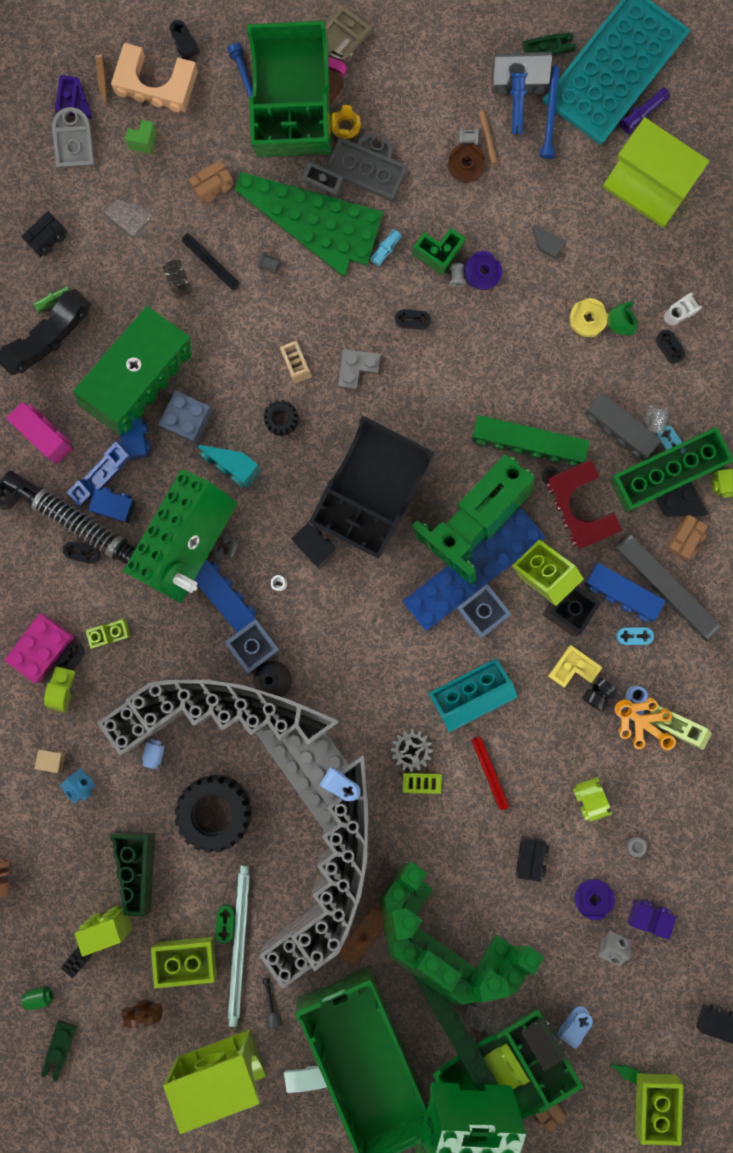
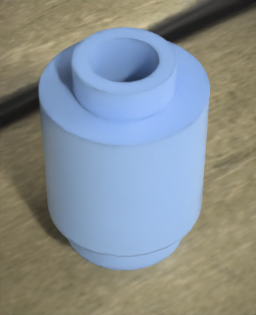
(153, 753)

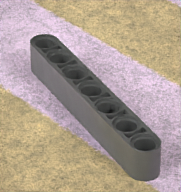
(668, 587)

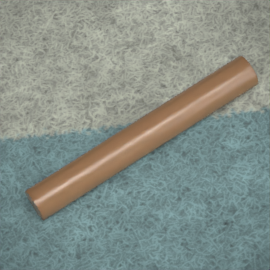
(488, 137)

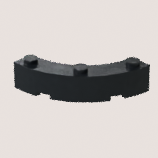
(46, 335)

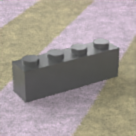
(622, 427)

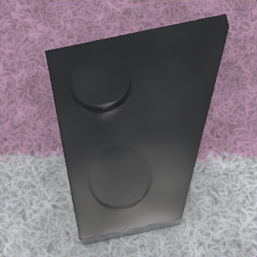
(682, 502)

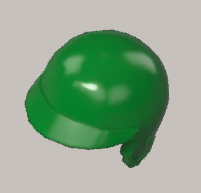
(622, 320)

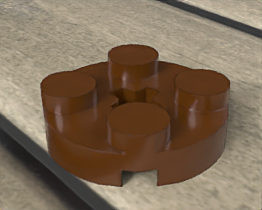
(466, 152)
(142, 1013)

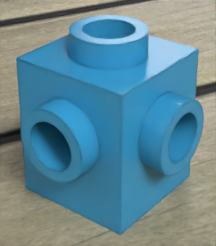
(78, 786)

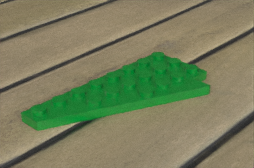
(323, 224)

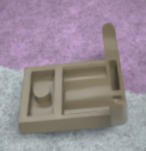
(345, 34)

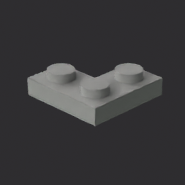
(356, 362)

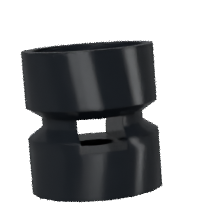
(600, 693)

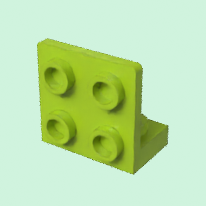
(506, 1066)

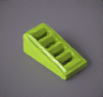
(405, 788)

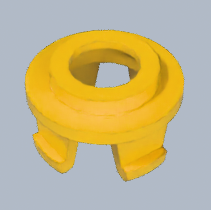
(345, 114)

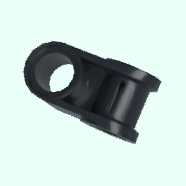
(184, 41)

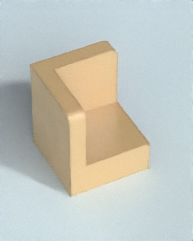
(50, 761)

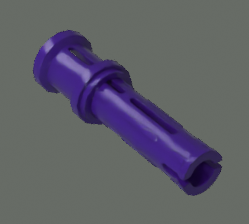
(638, 114)

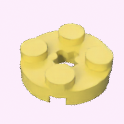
(579, 323)

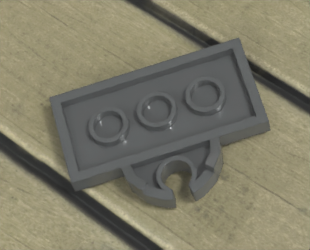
(368, 166)

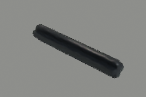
(210, 261)

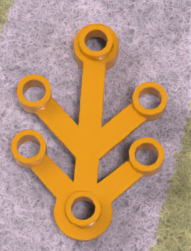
(643, 721)

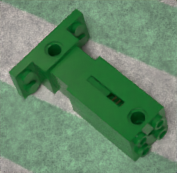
(479, 516)

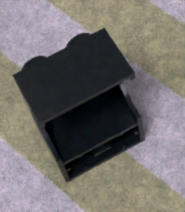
(372, 487)

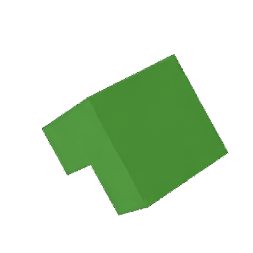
(143, 139)

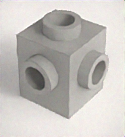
(615, 948)

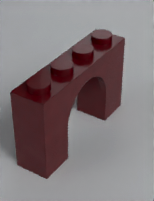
(583, 532)

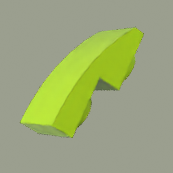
(108, 633)

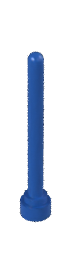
(236, 52)
(547, 150)

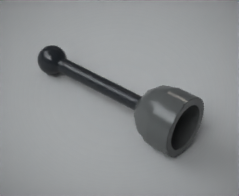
(273, 1019)

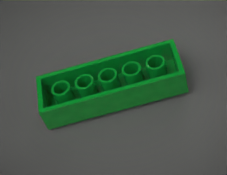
(671, 469)

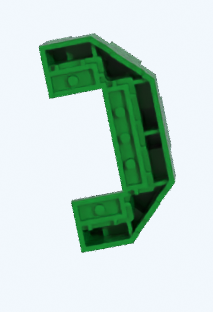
(496, 974)

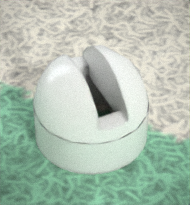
(280, 579)

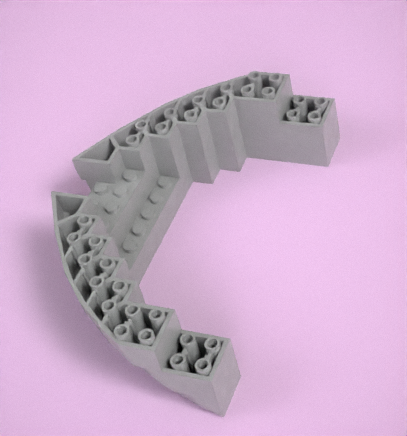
(304, 753)

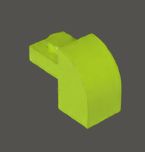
(58, 690)

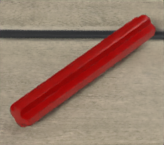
(490, 773)

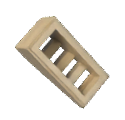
(301, 372)

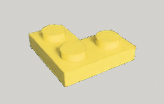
(574, 662)

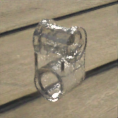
(656, 418)

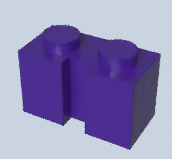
(652, 919)

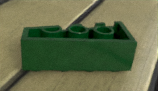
(134, 869)

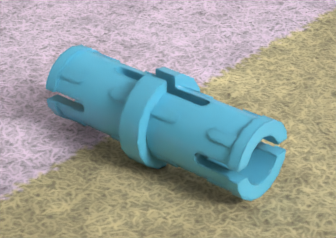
(386, 247)

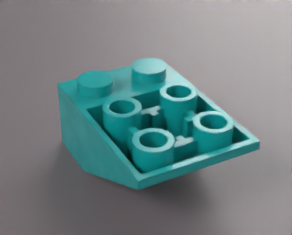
(237, 464)

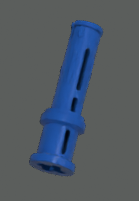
(518, 92)

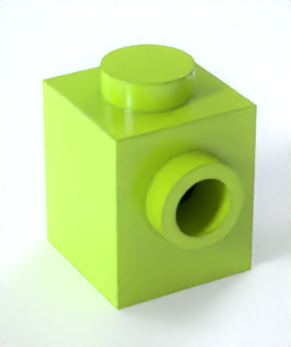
(723, 483)

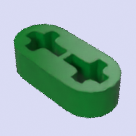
(220, 924)

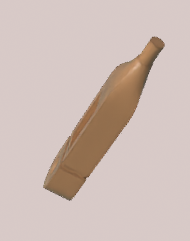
(101, 75)

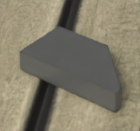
(547, 242)

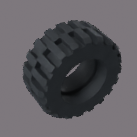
(194, 832)

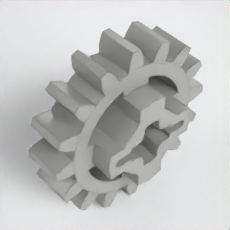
(407, 738)

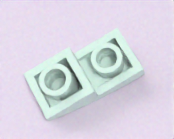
(304, 1079)

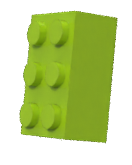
(548, 572)
(103, 931)
(184, 962)
(659, 1109)

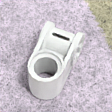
(683, 308)

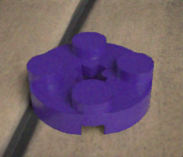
(474, 275)
(602, 907)

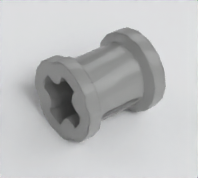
(468, 136)
(457, 275)

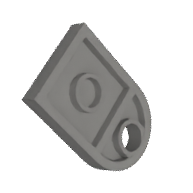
(72, 140)

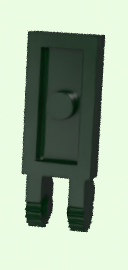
(550, 43)
(59, 1048)

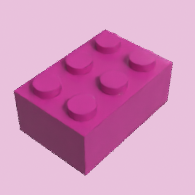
(40, 432)
(39, 648)

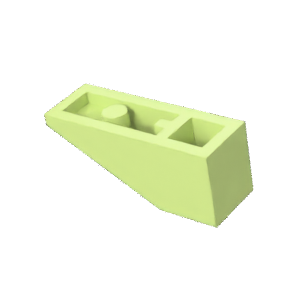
(684, 729)

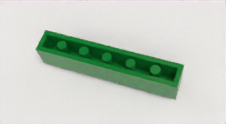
(529, 440)

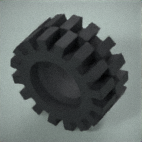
(277, 407)
(75, 963)

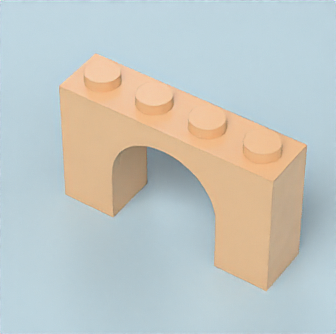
(173, 94)

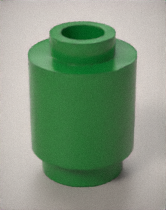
(37, 998)

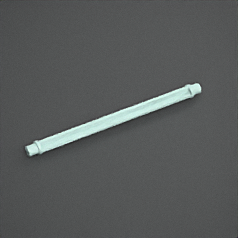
(239, 945)

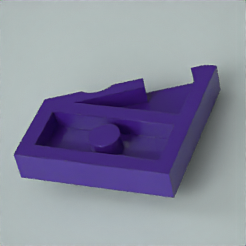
(71, 95)

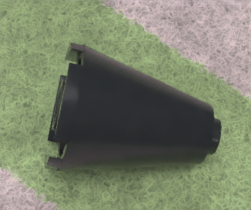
(280, 675)

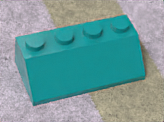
(473, 695)

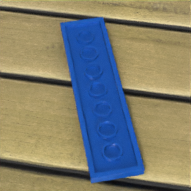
(490, 558)

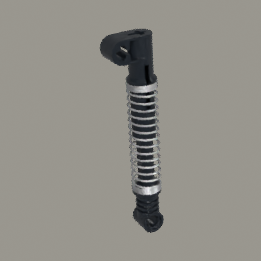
(63, 514)

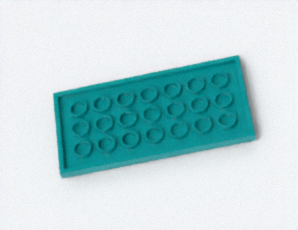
(617, 67)

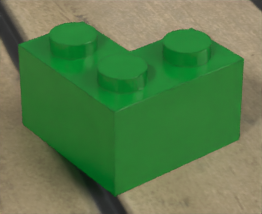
(439, 254)

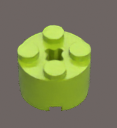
(593, 799)

